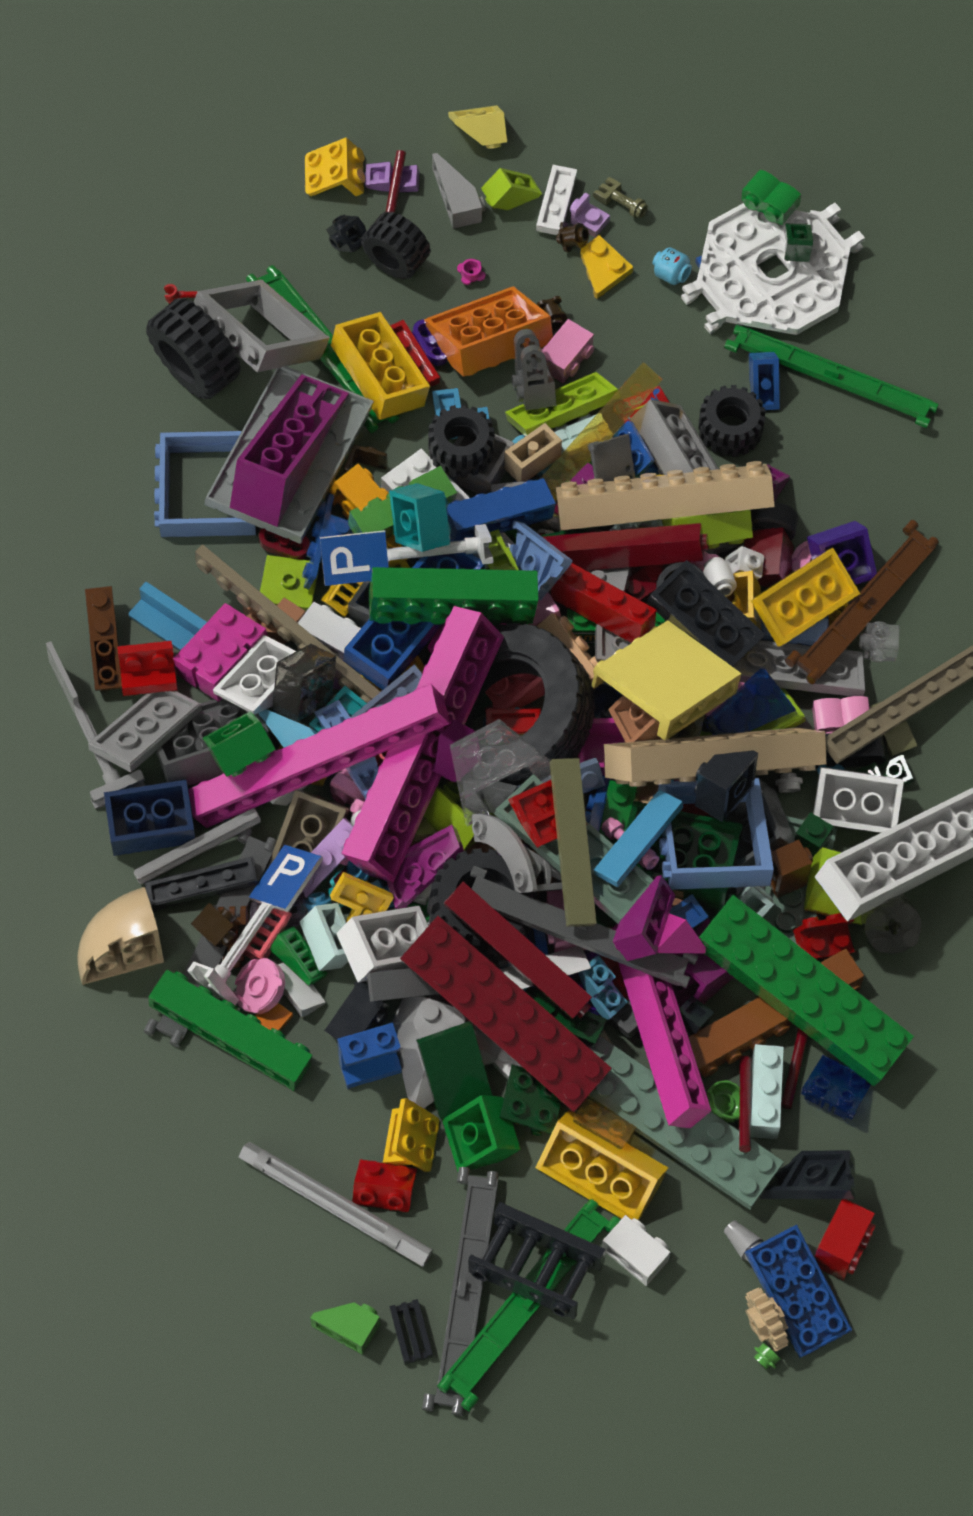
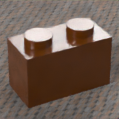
(791, 868)

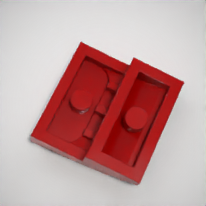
(536, 813)

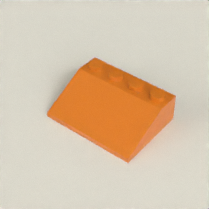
(485, 329)

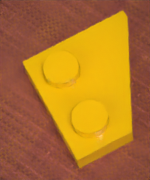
(604, 265)

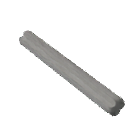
(197, 846)

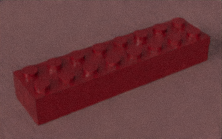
(506, 1013)

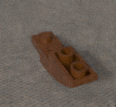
(103, 638)

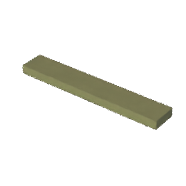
(572, 842)

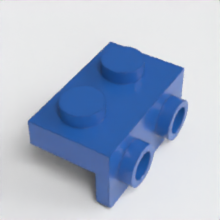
(642, 457)

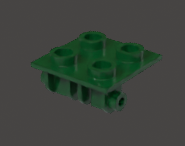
(529, 1102)

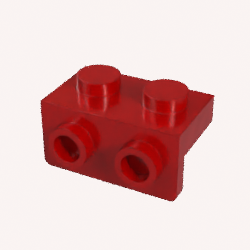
(384, 1185)

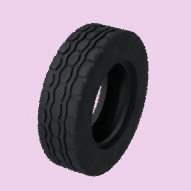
(568, 691)

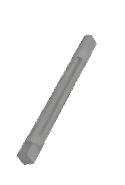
(336, 1204)

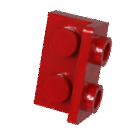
(824, 937)

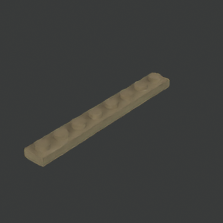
(900, 706)

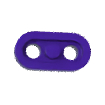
(428, 344)

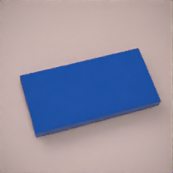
(800, 1289)

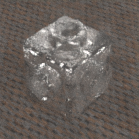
(880, 642)

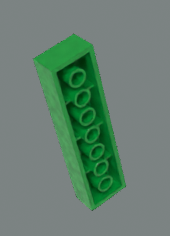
(804, 991)

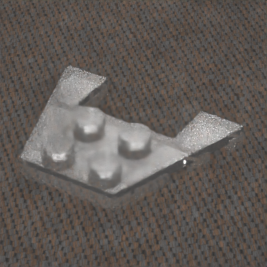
(489, 757)

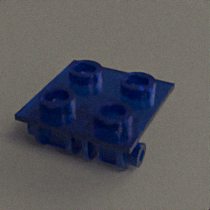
(836, 1086)

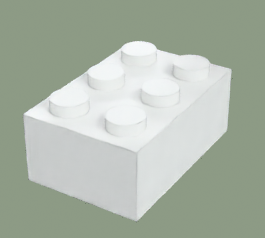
(858, 799)
(380, 939)

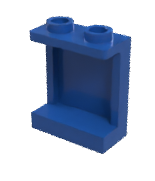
(369, 1055)

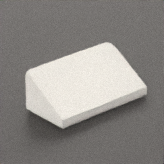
(302, 997)

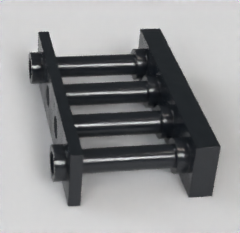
(537, 1233)

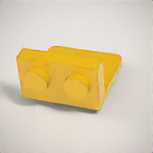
(335, 165)

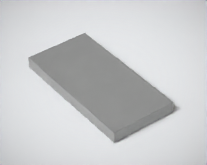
(144, 728)

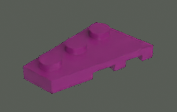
(422, 864)

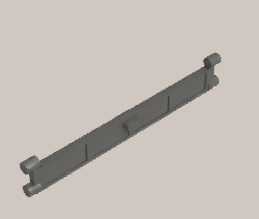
(593, 938)
(205, 951)
(466, 1288)

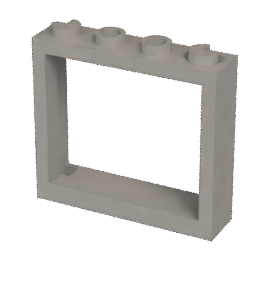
(306, 339)

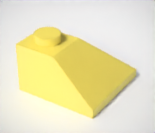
(482, 124)

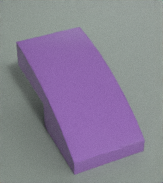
(379, 177)

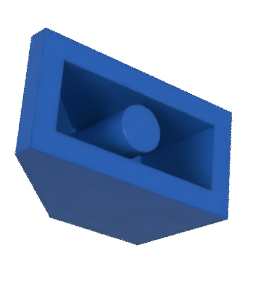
(765, 378)

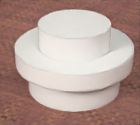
(789, 783)

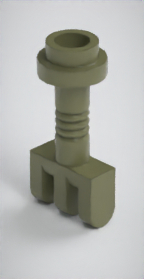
(611, 190)

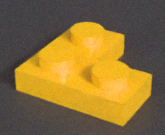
(360, 896)

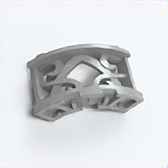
(521, 861)

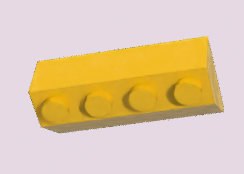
(613, 1177)

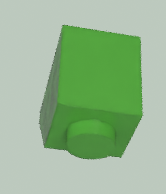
(348, 1324)

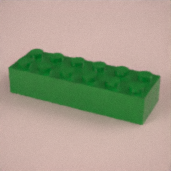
(431, 594)

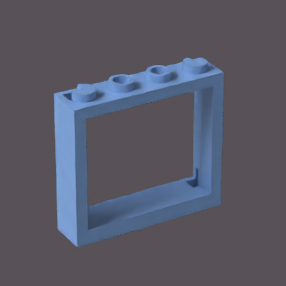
(192, 442)
(719, 876)

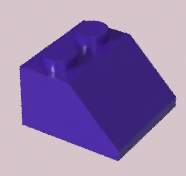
(852, 547)

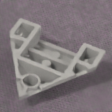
(420, 1018)

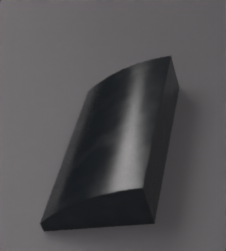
(705, 614)

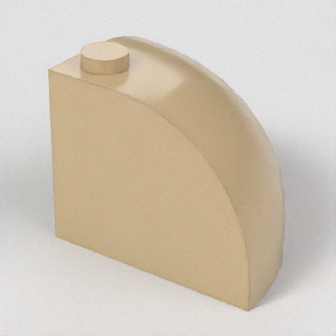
(120, 939)

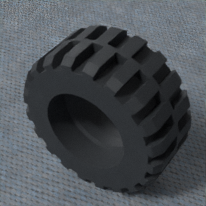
(193, 348)
(458, 871)

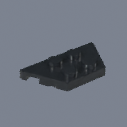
(815, 1176)

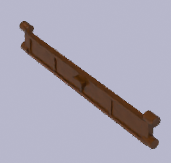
(865, 605)

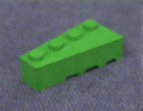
(378, 513)

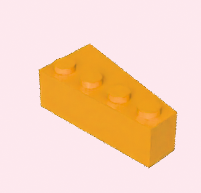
(355, 491)

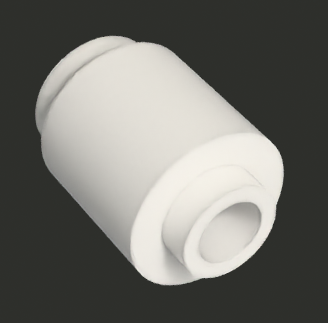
(720, 575)

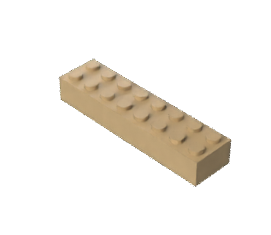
(664, 496)
(681, 757)

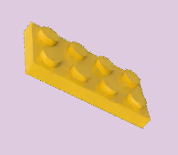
(805, 597)

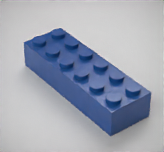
(387, 649)

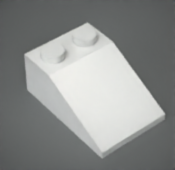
(253, 677)

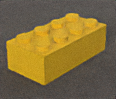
(380, 365)

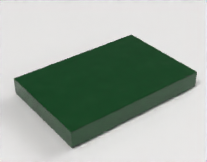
(453, 1068)

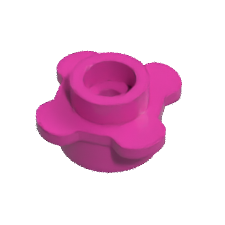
(471, 265)

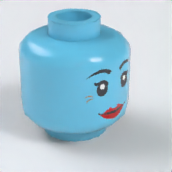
(672, 266)

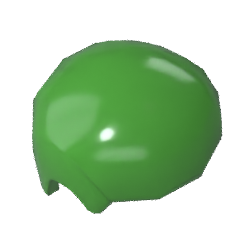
(724, 1100)

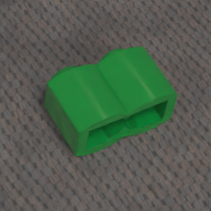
(771, 197)

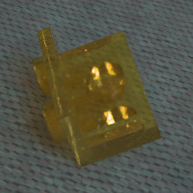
(604, 1124)

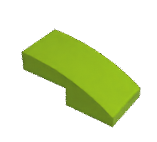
(501, 555)

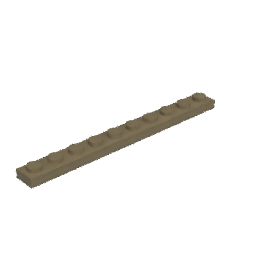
(272, 614)

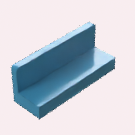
(165, 617)

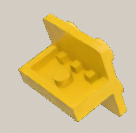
(411, 1136)

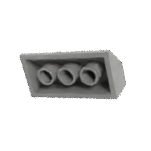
(671, 438)

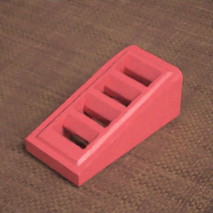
(265, 947)

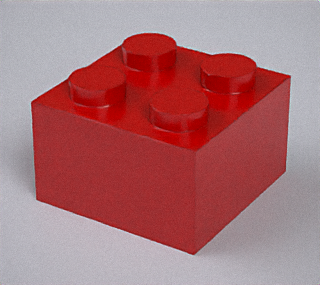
(845, 1236)

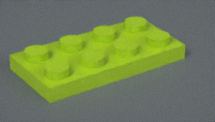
(571, 400)

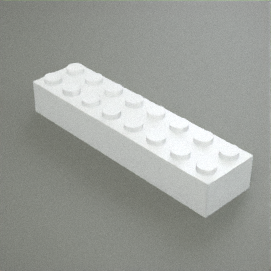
(900, 857)

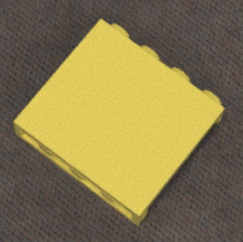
(669, 677)

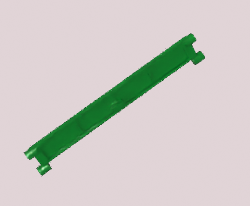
(282, 286)
(835, 374)
(516, 1313)

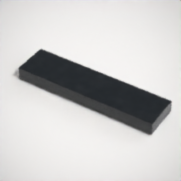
(202, 883)

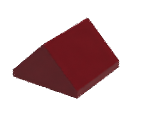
(777, 554)

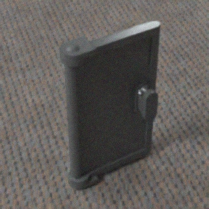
(611, 458)

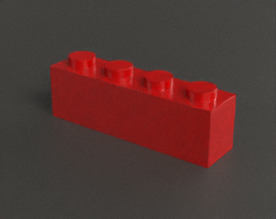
(603, 604)

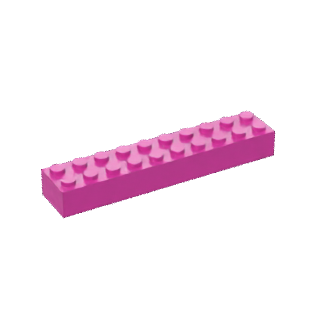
(406, 775)

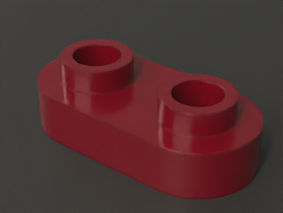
(283, 546)

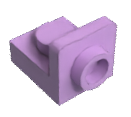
(589, 215)

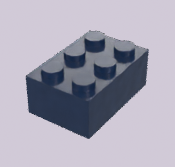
(149, 817)

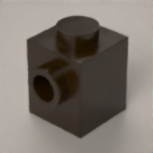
(216, 925)

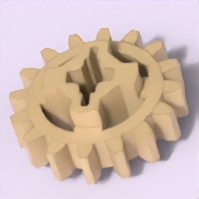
(766, 1319)

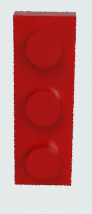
(416, 353)

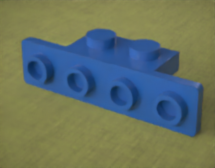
(326, 526)

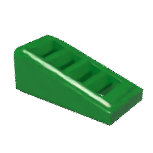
(296, 954)

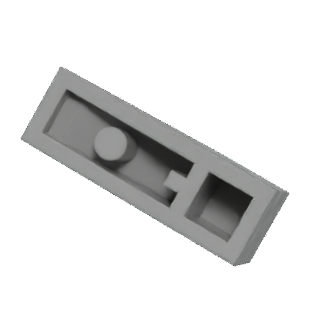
(458, 194)

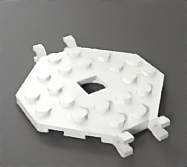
(748, 297)

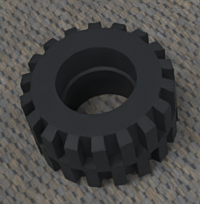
(396, 245)
(734, 403)
(461, 459)

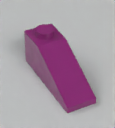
(644, 923)

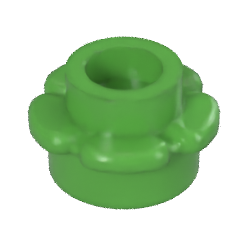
(766, 1356)

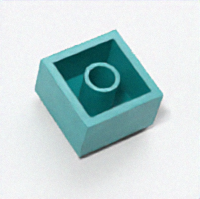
(420, 517)

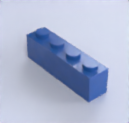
(524, 503)

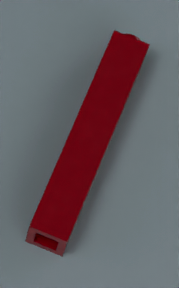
(633, 546)
(518, 951)

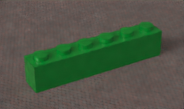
(230, 1029)

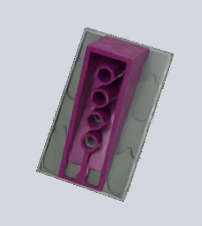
(289, 453)

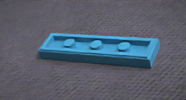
(638, 838)

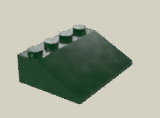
(697, 844)

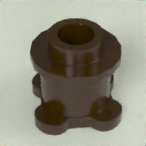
(572, 236)
(554, 309)

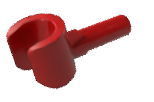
(175, 294)

